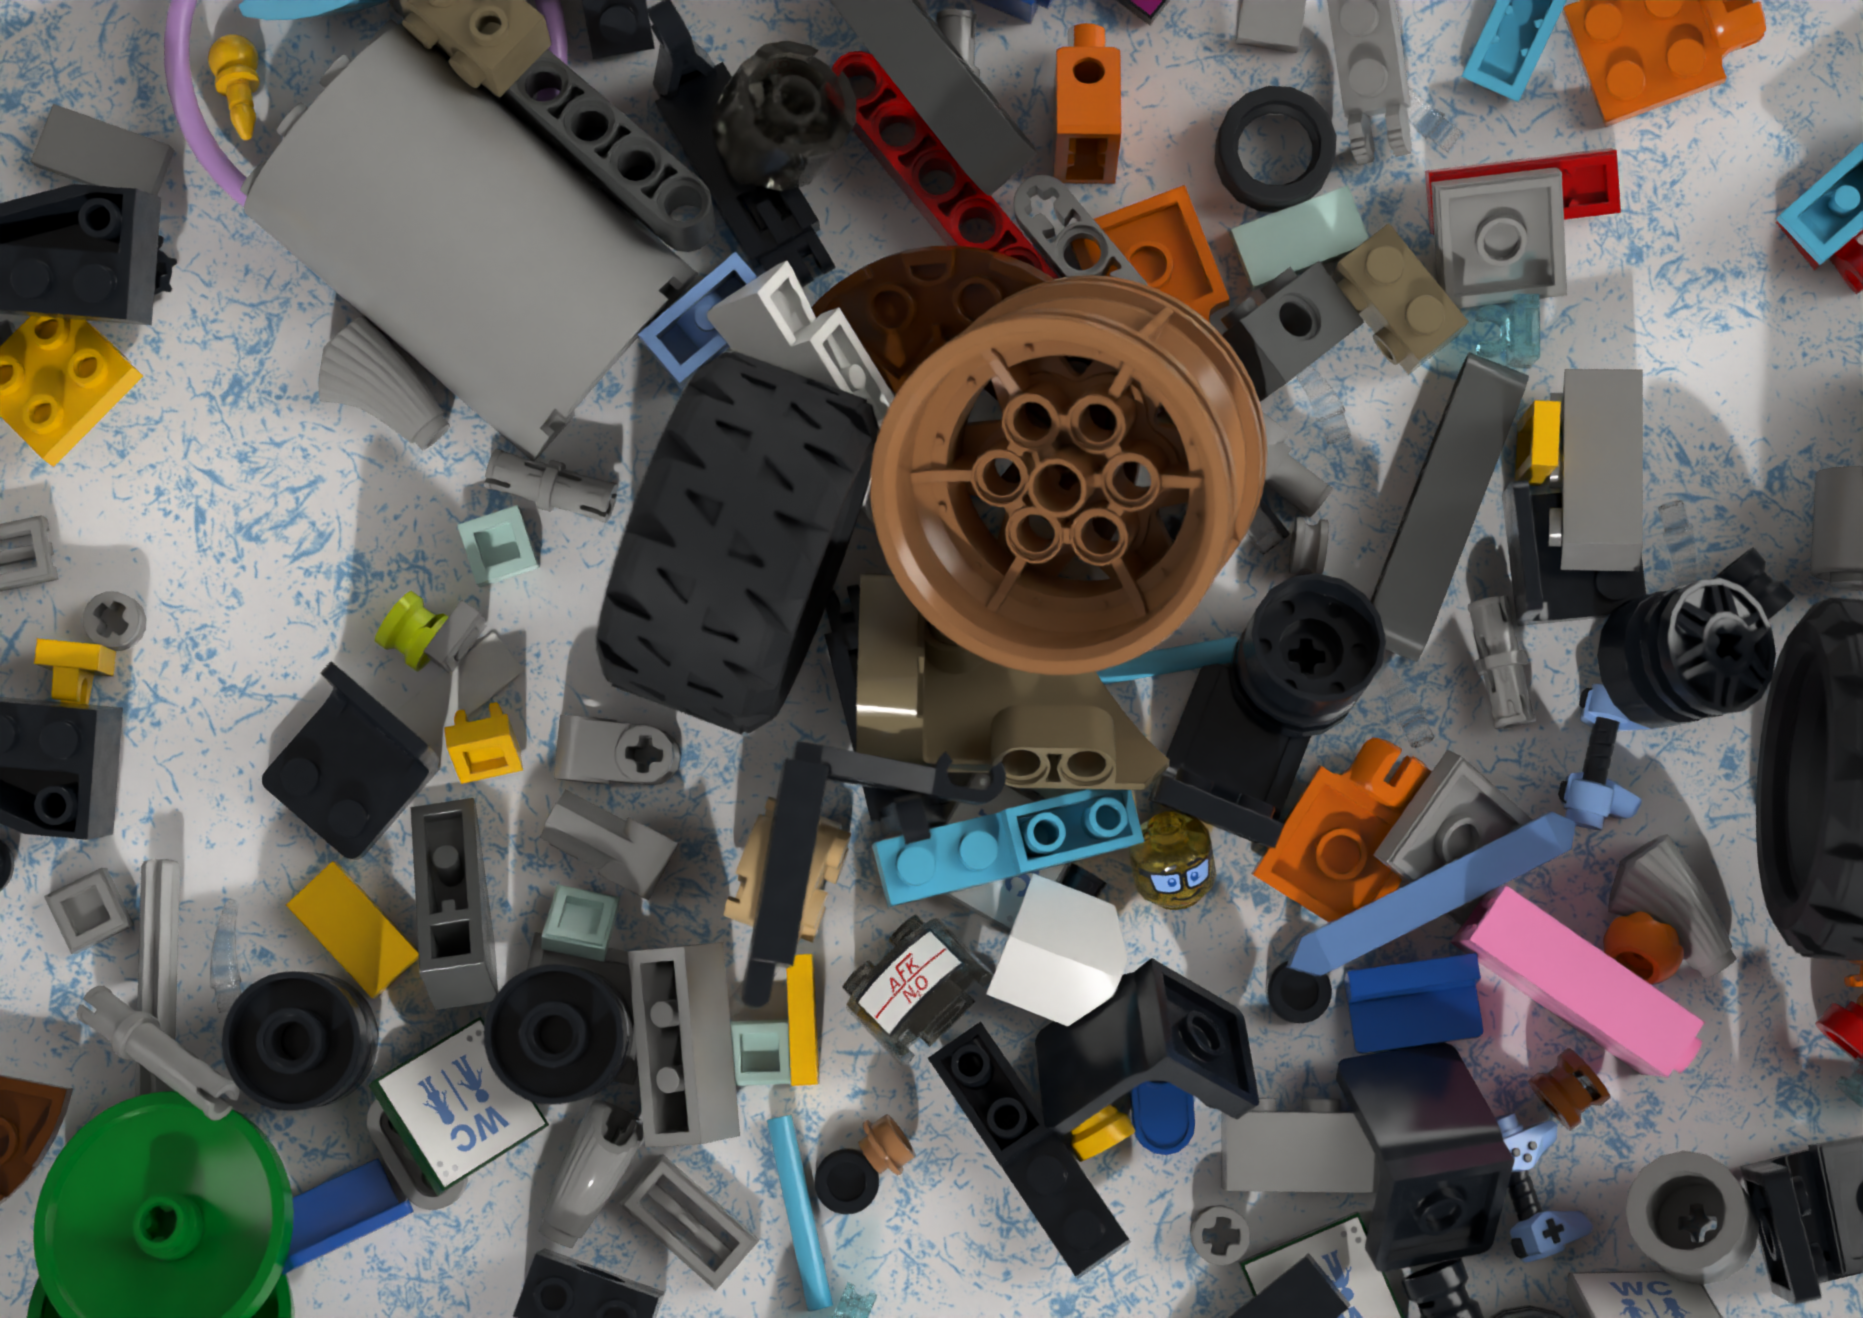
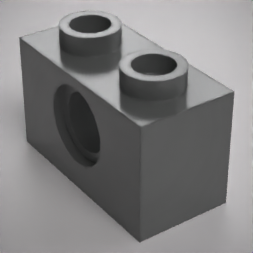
(1291, 328)

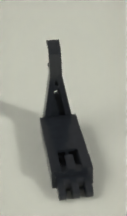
(687, 95)
(895, 810)
(795, 834)

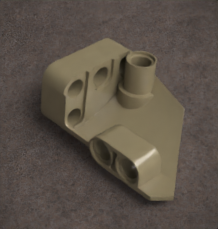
(935, 697)

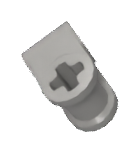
(604, 752)

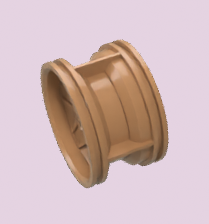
(1006, 591)

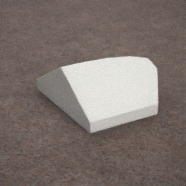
(1060, 953)

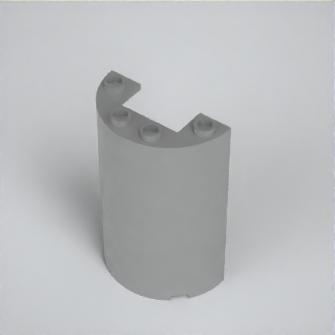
(462, 236)

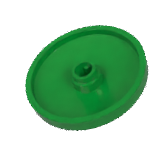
(163, 1215)

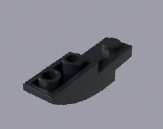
(1028, 1151)

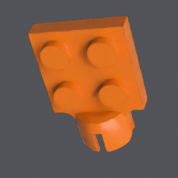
(1657, 49)
(1165, 248)
(1336, 828)

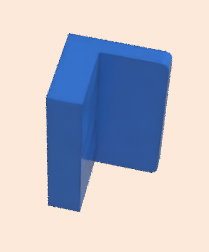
(1414, 1003)
(342, 1213)

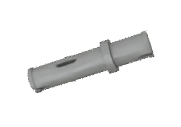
(139, 1038)

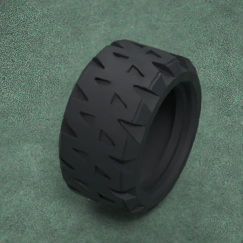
(735, 541)
(1814, 785)

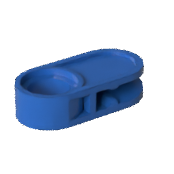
(1162, 1116)

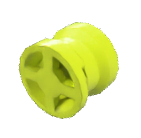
(410, 629)

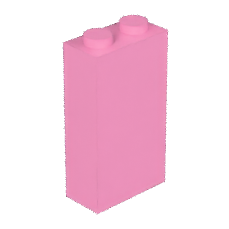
(1580, 984)

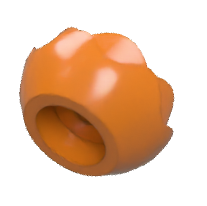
(1644, 946)

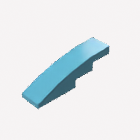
(1512, 44)

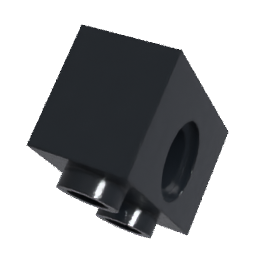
(574, 1289)

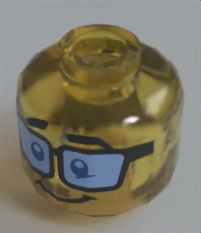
(1174, 861)

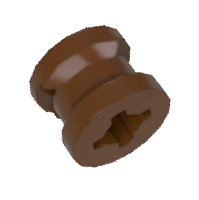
(1564, 1092)

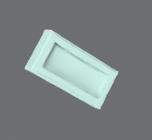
(1299, 237)

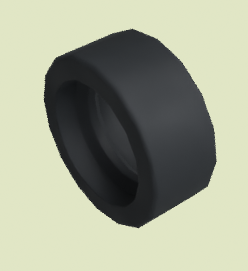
(1275, 101)

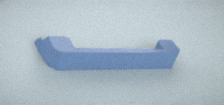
(1433, 895)

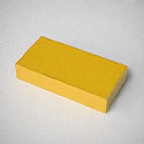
(1537, 442)
(354, 929)
(802, 1021)

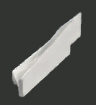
(776, 325)

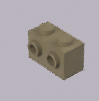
(485, 38)
(1398, 300)

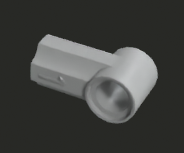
(620, 848)

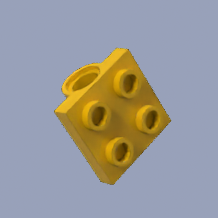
(60, 382)

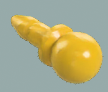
(234, 65)

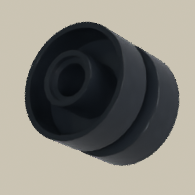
(558, 1034)
(299, 1040)

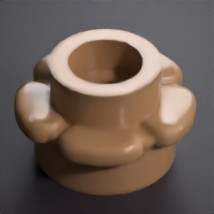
(886, 1145)

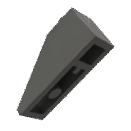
(452, 905)

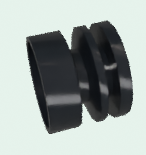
(1332, 637)
(1686, 654)

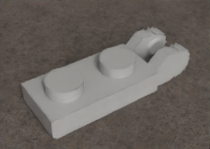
(1371, 73)

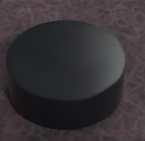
(1297, 995)
(846, 1181)

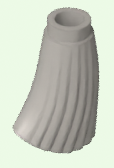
(370, 374)
(1665, 887)
(590, 1171)

